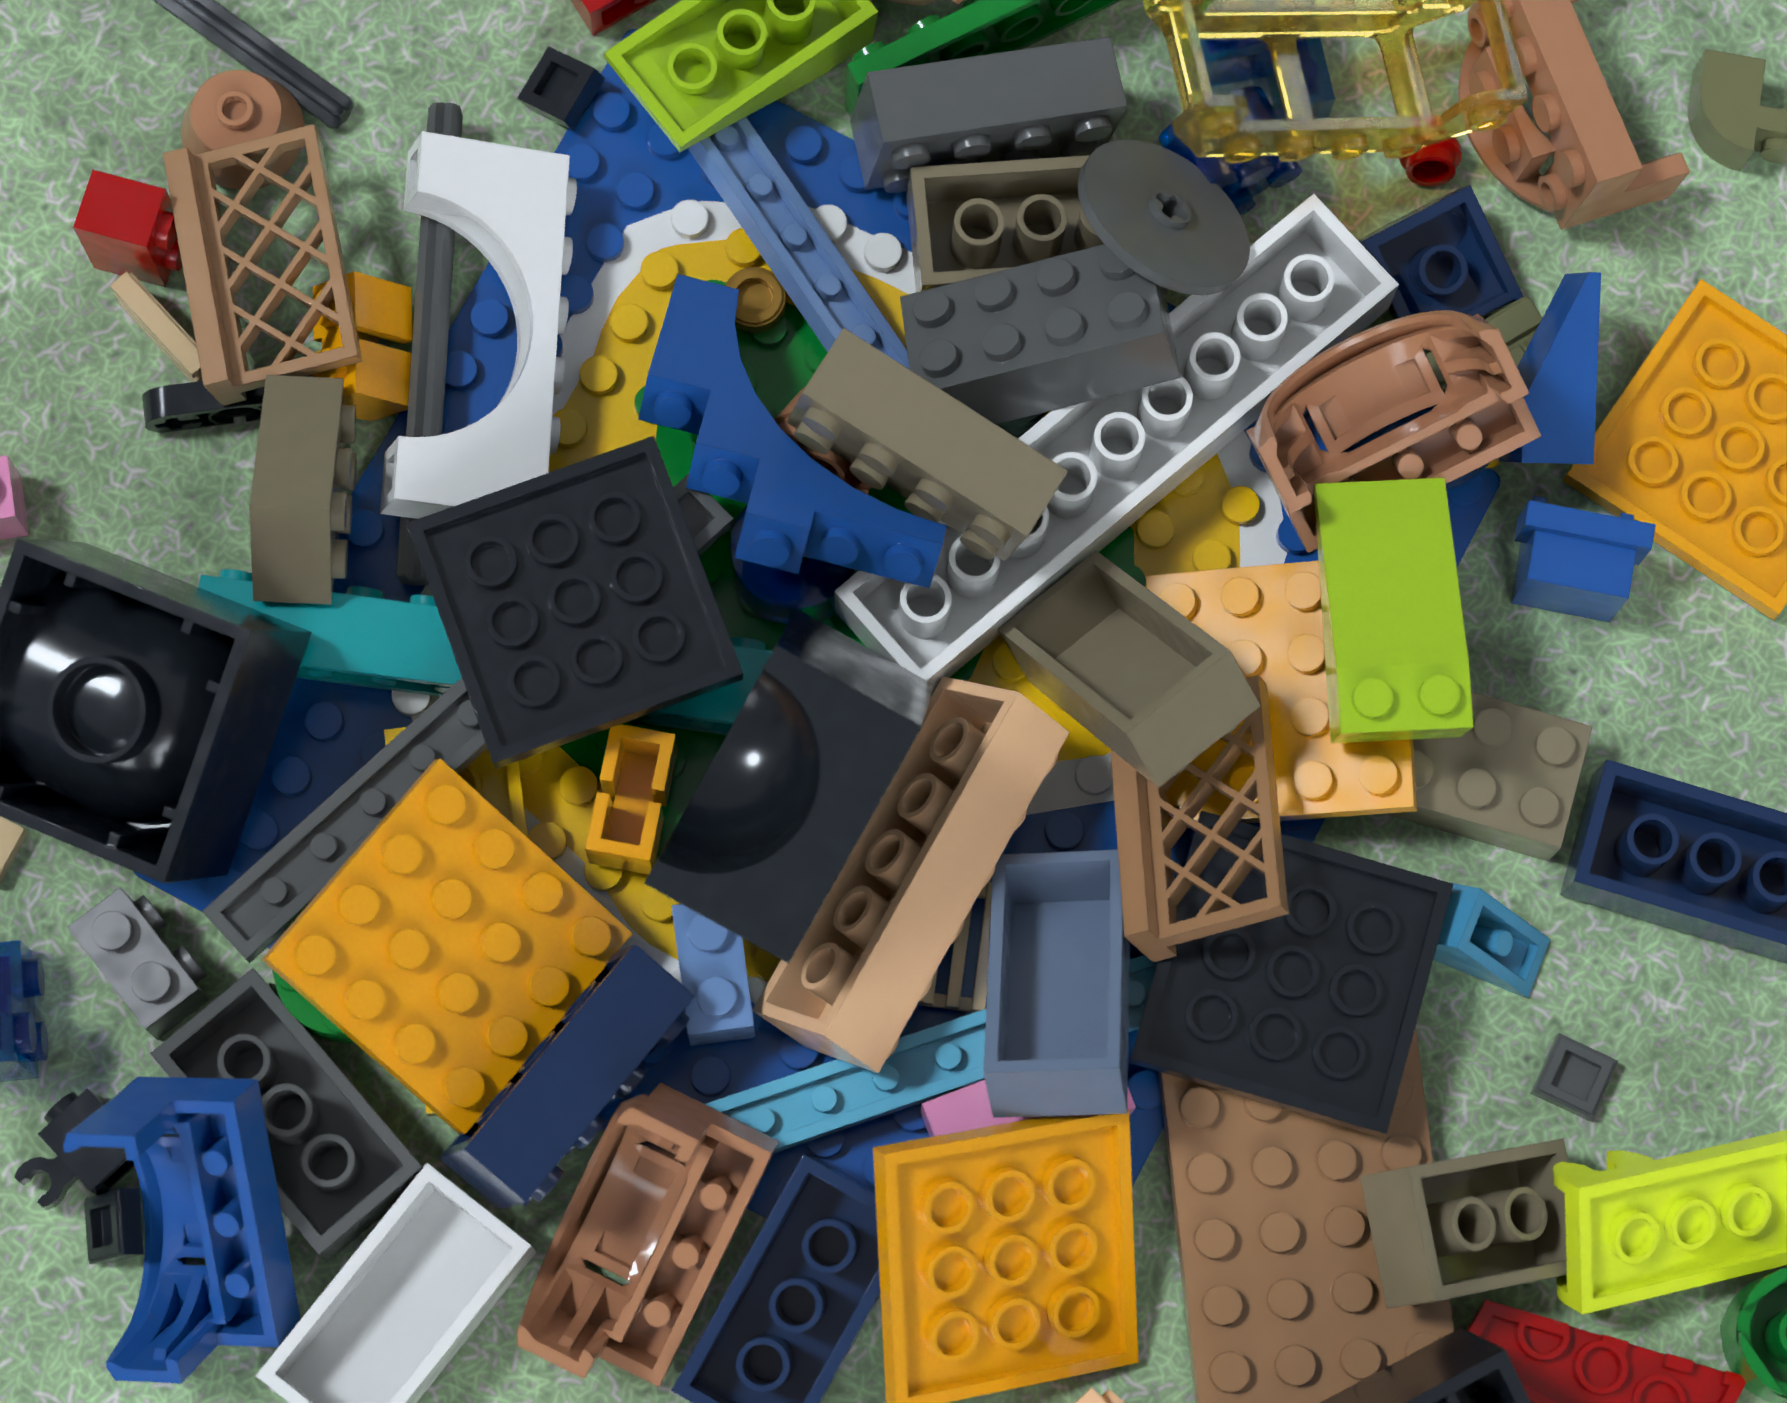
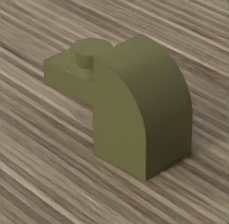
(1728, 112)

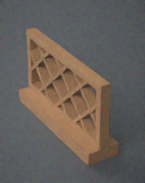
(208, 269)
(1147, 839)

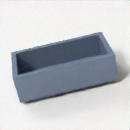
(1057, 986)

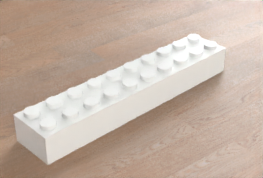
(1127, 451)

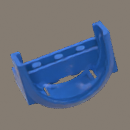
(205, 1196)

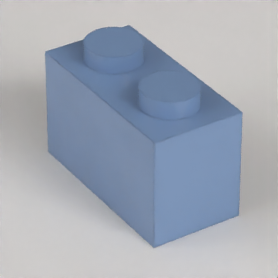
(716, 973)

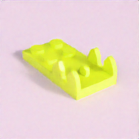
(1672, 1221)

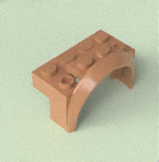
(1593, 154)
(1379, 381)
(656, 1212)

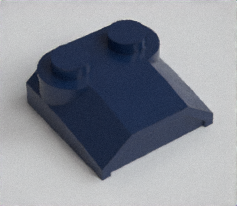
(1444, 259)

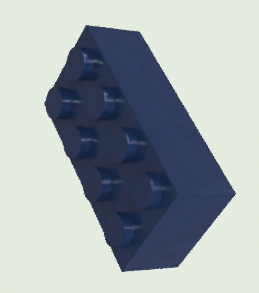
(1682, 859)
(570, 1079)
(793, 1297)

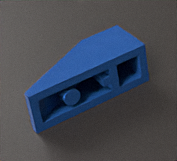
(1563, 375)

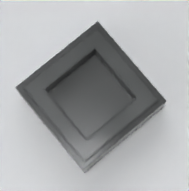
(1574, 1077)

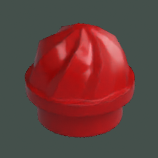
(1433, 163)

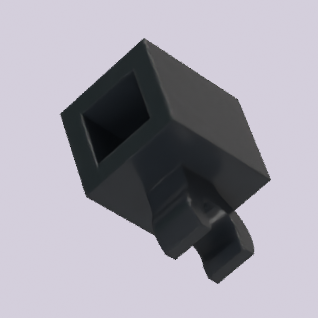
(94, 1166)

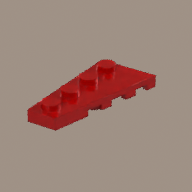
(1585, 1367)

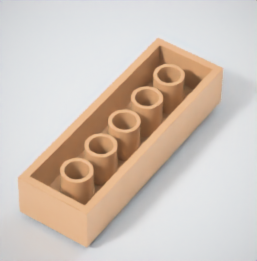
(914, 873)

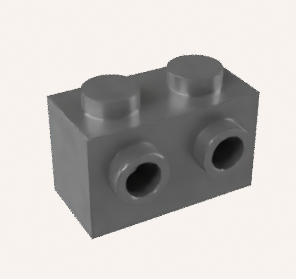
(138, 963)

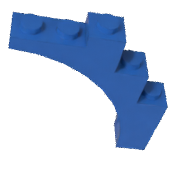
(746, 457)

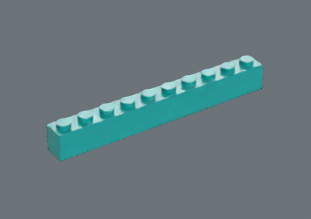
(407, 650)

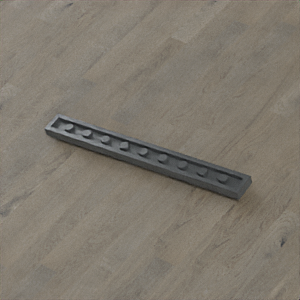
(303, 862)

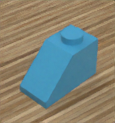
(1490, 941)

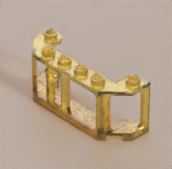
(1216, 123)

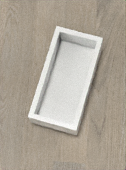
(401, 1301)

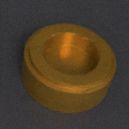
(759, 299)

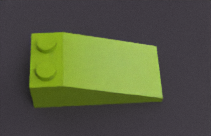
(728, 58)
(1391, 612)

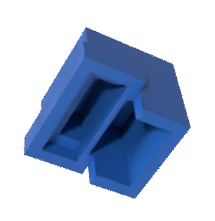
(1577, 559)

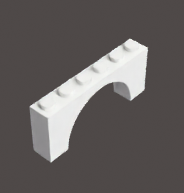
(514, 213)

